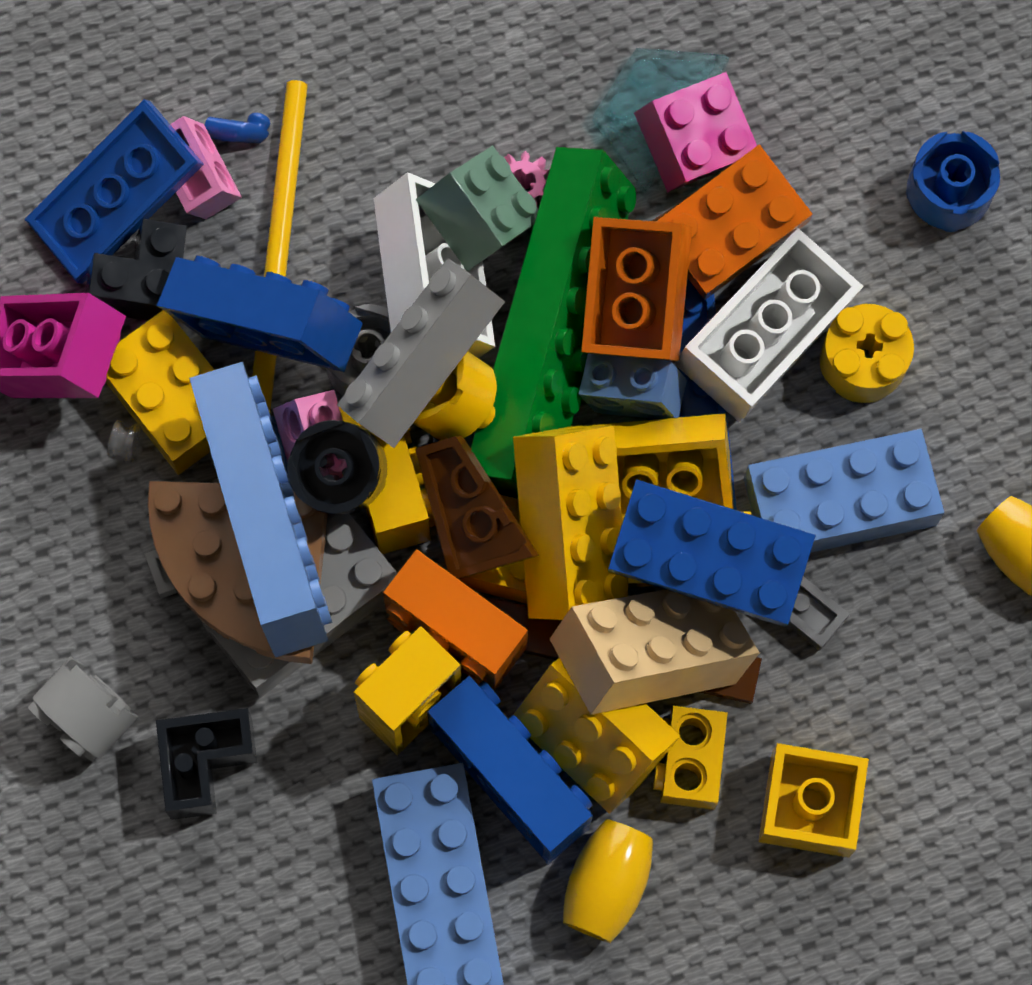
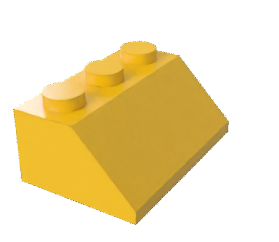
(676, 454)

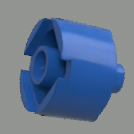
(931, 184)

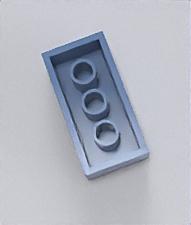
(849, 490)

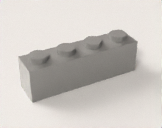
(420, 353)

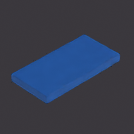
(114, 190)

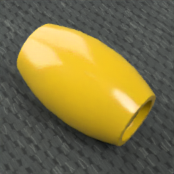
(1009, 540)
(608, 881)

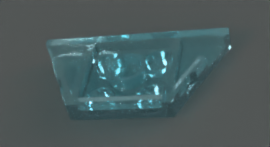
(643, 79)

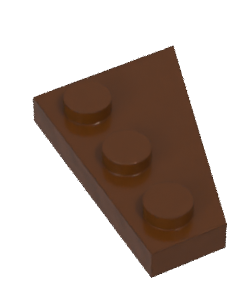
(469, 512)

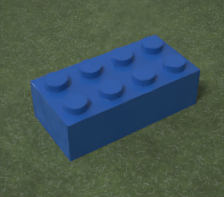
(261, 312)
(711, 553)
(510, 769)

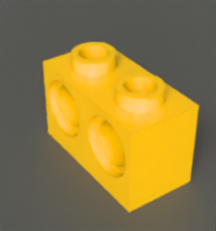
(701, 759)

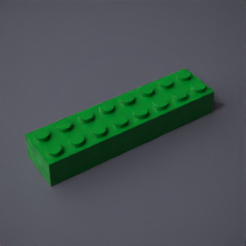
(541, 345)

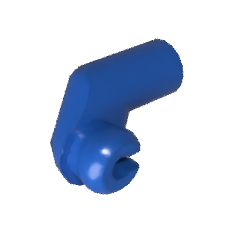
(237, 131)

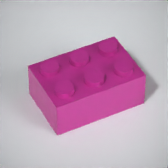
(56, 345)

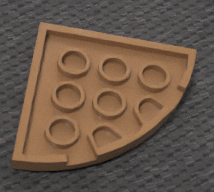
(204, 560)

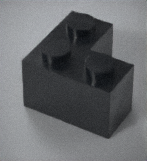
(137, 283)
(192, 749)

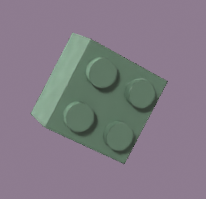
(479, 207)

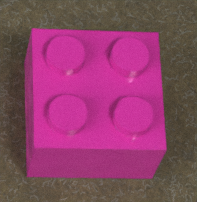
(695, 131)

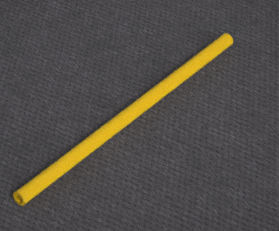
(282, 210)

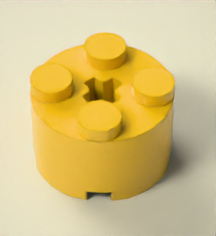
(873, 329)
(462, 401)

